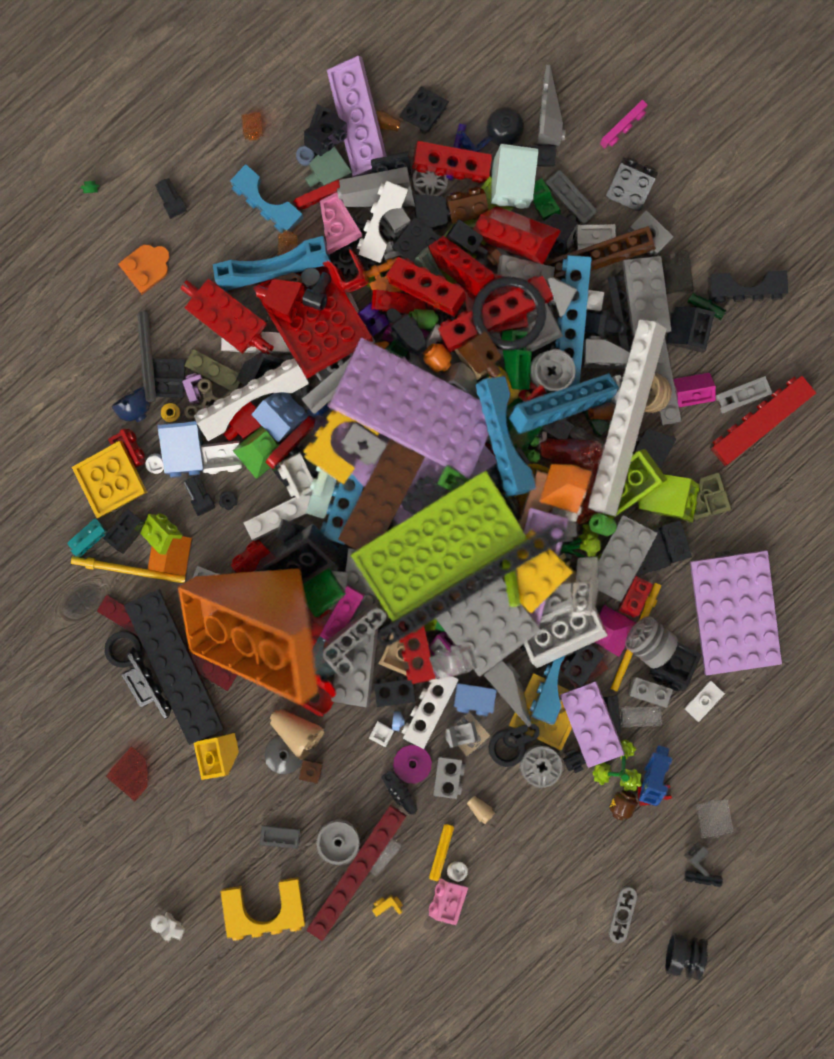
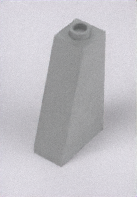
(363, 190)

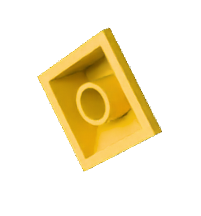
(216, 755)

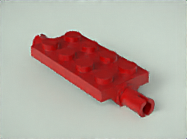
(226, 316)

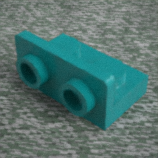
(87, 538)

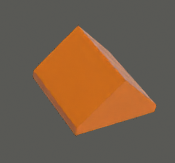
(175, 559)

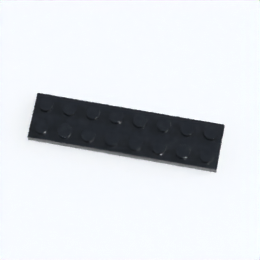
(174, 666)

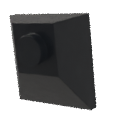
(257, 367)

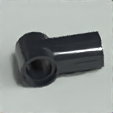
(172, 202)
(200, 498)

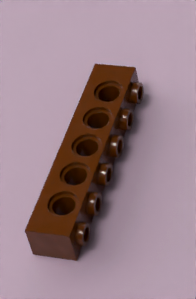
(608, 251)

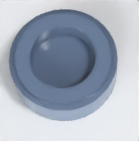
(305, 155)

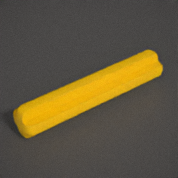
(441, 852)

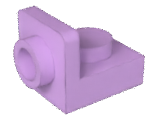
(192, 391)

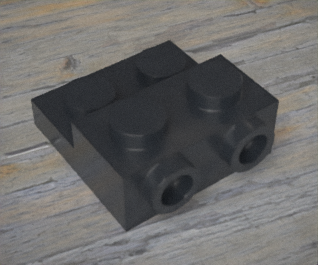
(678, 668)

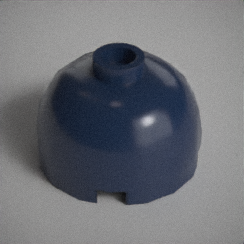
(132, 406)

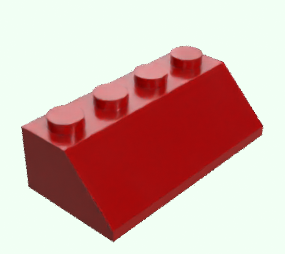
(516, 234)

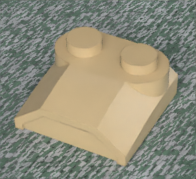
(393, 656)

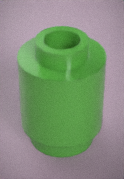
(425, 318)
(602, 524)

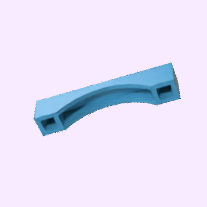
(236, 274)
(515, 474)
(548, 701)

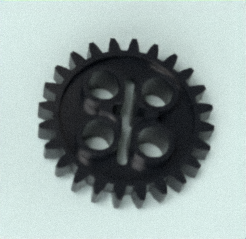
(349, 265)

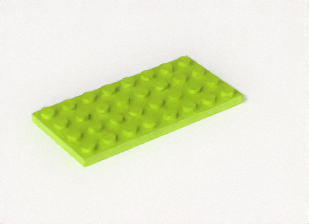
(438, 546)

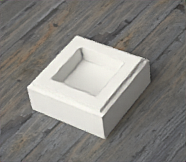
(381, 734)

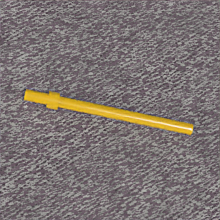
(92, 563)
(649, 604)

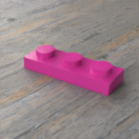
(624, 125)
(343, 612)

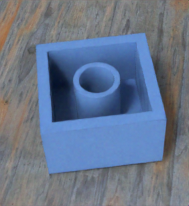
(279, 415)
(474, 698)

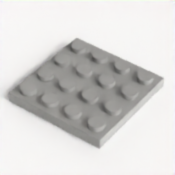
(489, 624)

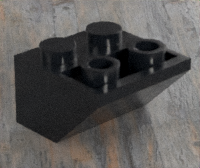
(690, 328)

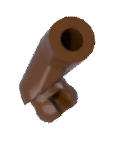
(290, 277)

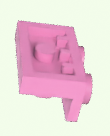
(447, 902)

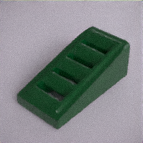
(597, 425)

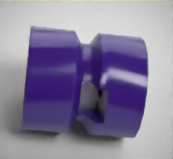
(366, 316)

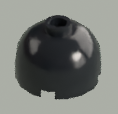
(505, 126)

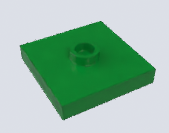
(322, 592)

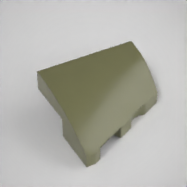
(711, 497)

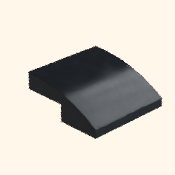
(169, 377)

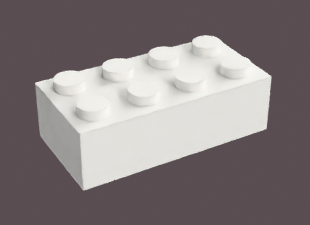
(563, 634)

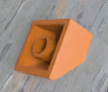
(565, 487)

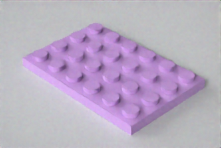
(736, 612)

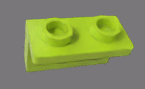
(159, 532)

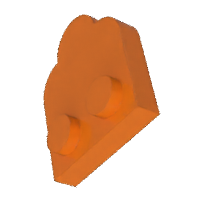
(146, 266)

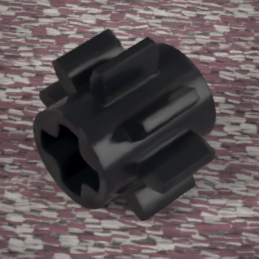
(574, 760)

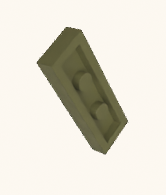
(213, 370)

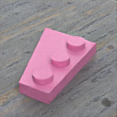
(338, 224)

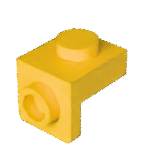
(383, 904)

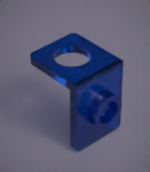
(467, 143)

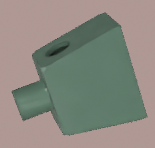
(327, 169)

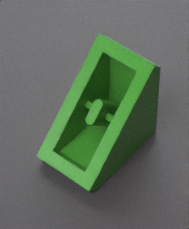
(451, 479)

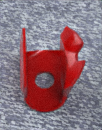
(338, 279)
(326, 693)

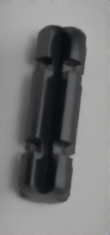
(699, 878)

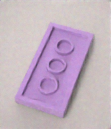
(592, 724)

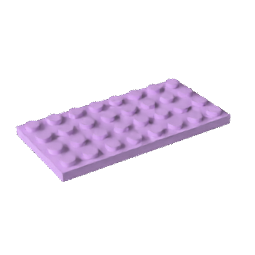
(412, 407)

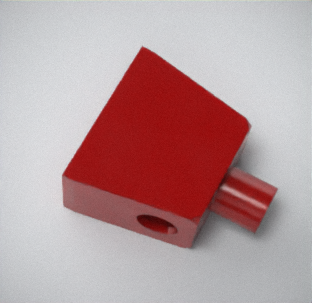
(282, 298)
(242, 423)

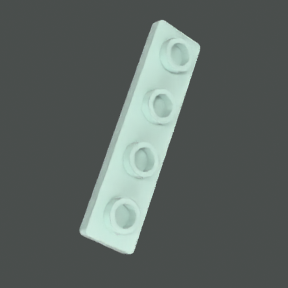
(321, 494)

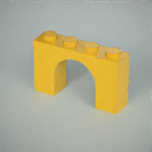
(321, 451)
(240, 924)

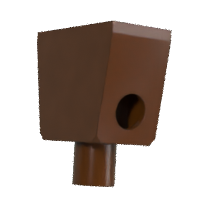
(482, 355)

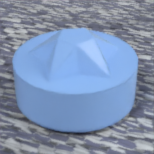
(398, 721)

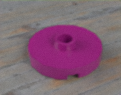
(416, 754)

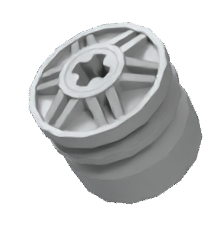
(562, 369)
(651, 642)
(536, 755)

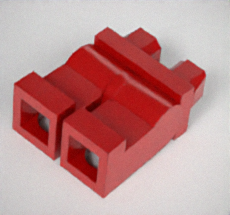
(635, 598)

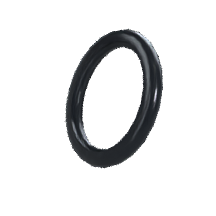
(524, 285)

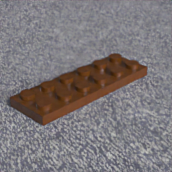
(382, 495)

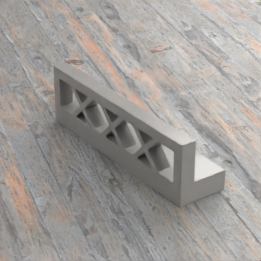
(325, 390)

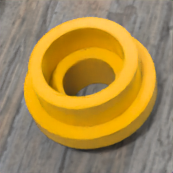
(172, 418)

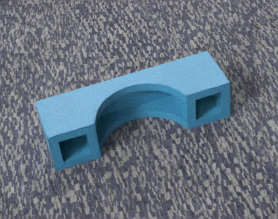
(284, 215)

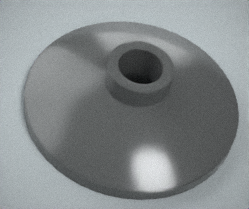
(275, 762)

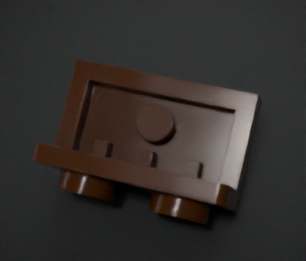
(467, 204)

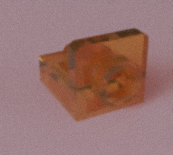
(252, 126)

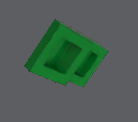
(544, 201)

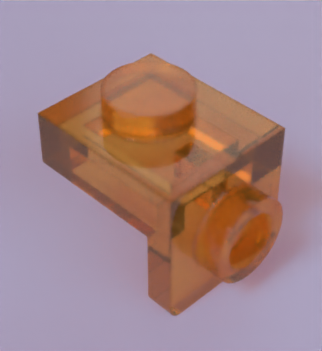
(286, 242)

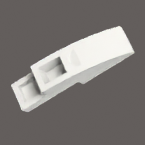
(585, 587)

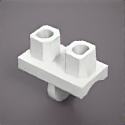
(167, 926)

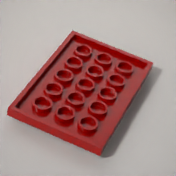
(321, 336)

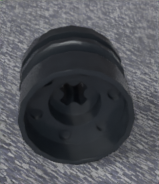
(691, 956)

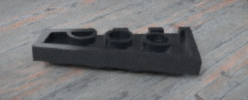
(289, 529)

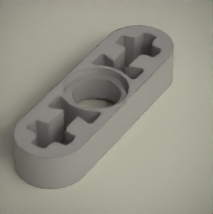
(614, 927)

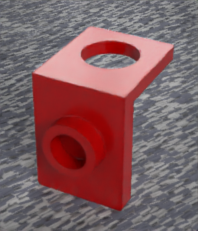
(539, 392)

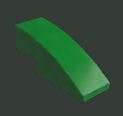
(517, 362)

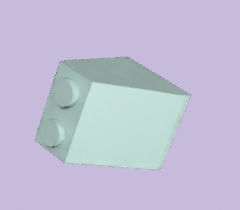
(513, 176)

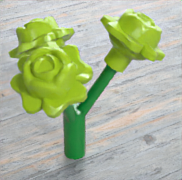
(590, 545)
(629, 778)

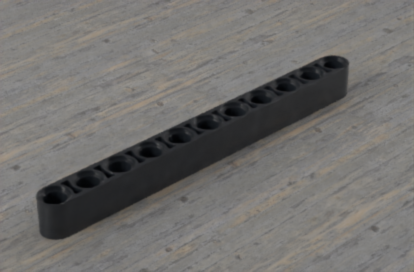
(482, 582)

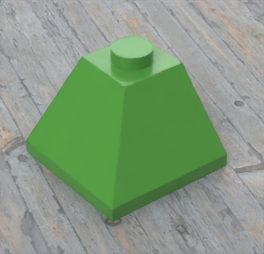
(255, 451)

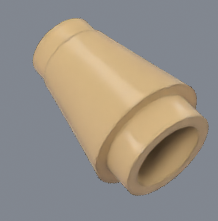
(481, 809)

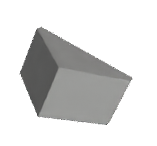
(562, 294)

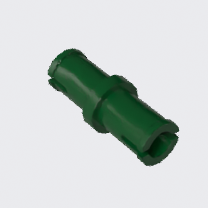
(702, 303)

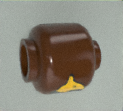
(623, 805)

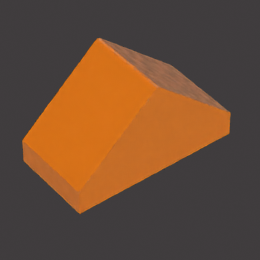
(253, 628)

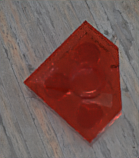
(130, 774)

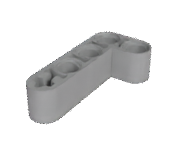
(356, 635)

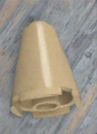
(296, 732)

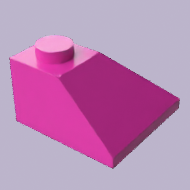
(617, 629)

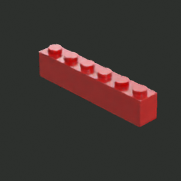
(763, 420)

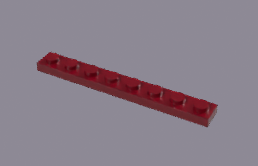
(117, 613)
(356, 872)

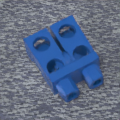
(656, 767)

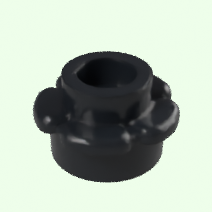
(228, 505)

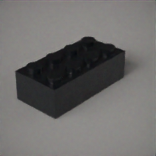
(306, 551)

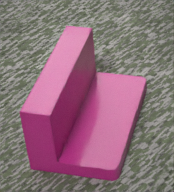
(694, 389)

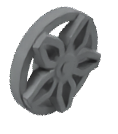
(429, 181)

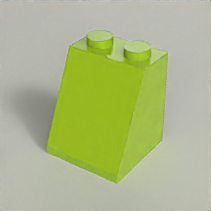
(672, 499)

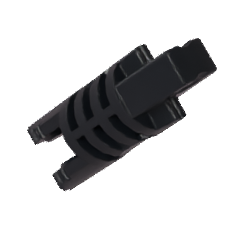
(399, 792)

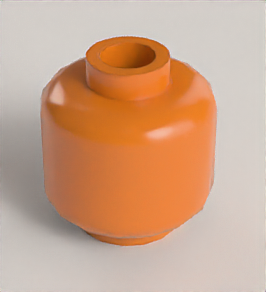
(437, 357)

